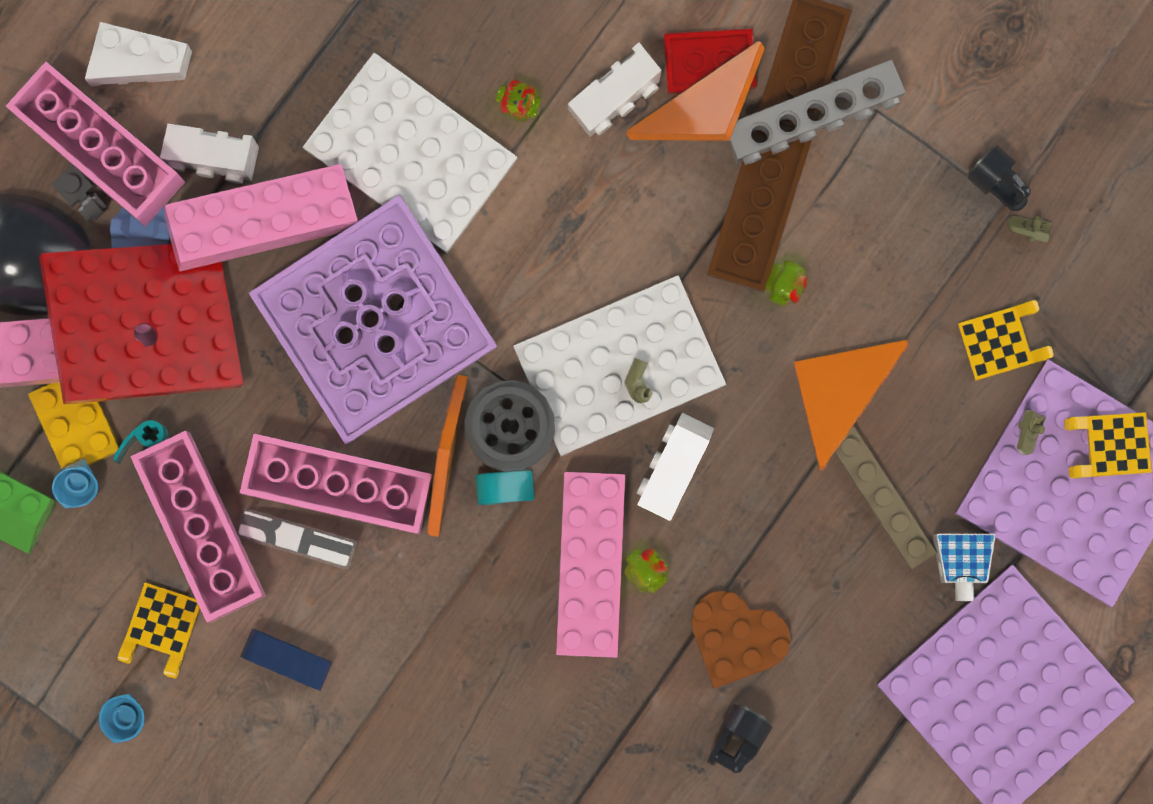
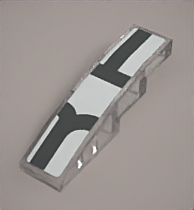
(296, 538)

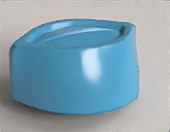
(75, 485)
(121, 718)

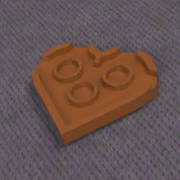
(736, 639)

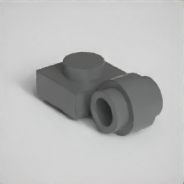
(75, 189)

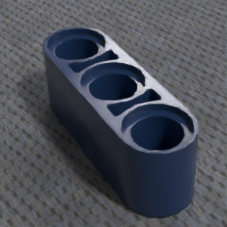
(286, 659)

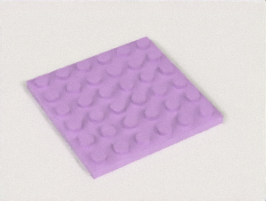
(1078, 527)
(1005, 692)

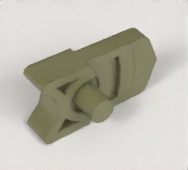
(1035, 229)
(1031, 427)

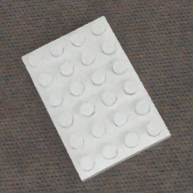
(410, 145)
(587, 361)

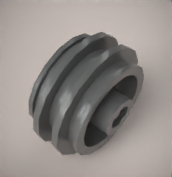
(490, 401)

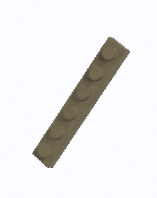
(884, 500)

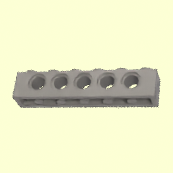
(881, 77)

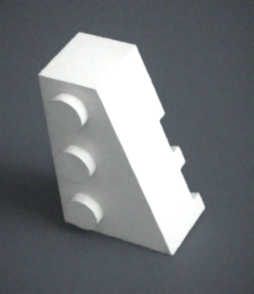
(135, 56)
(616, 92)
(209, 153)
(674, 466)

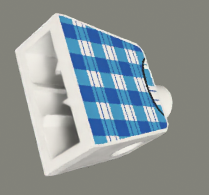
(964, 561)

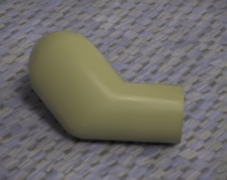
(635, 384)

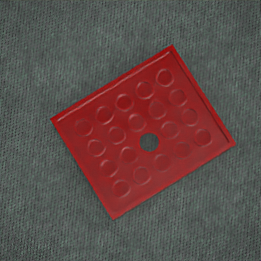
(106, 293)

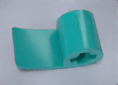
(141, 433)
(504, 487)

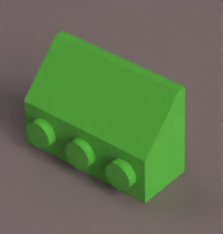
(22, 513)

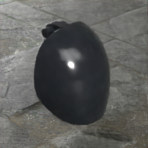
(26, 231)

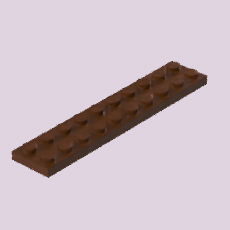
(768, 186)

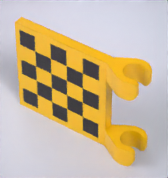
(998, 341)
(1115, 445)
(161, 623)

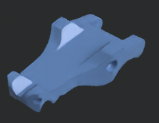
(131, 233)

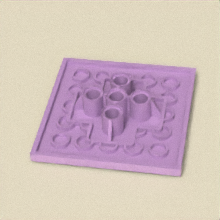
(432, 332)

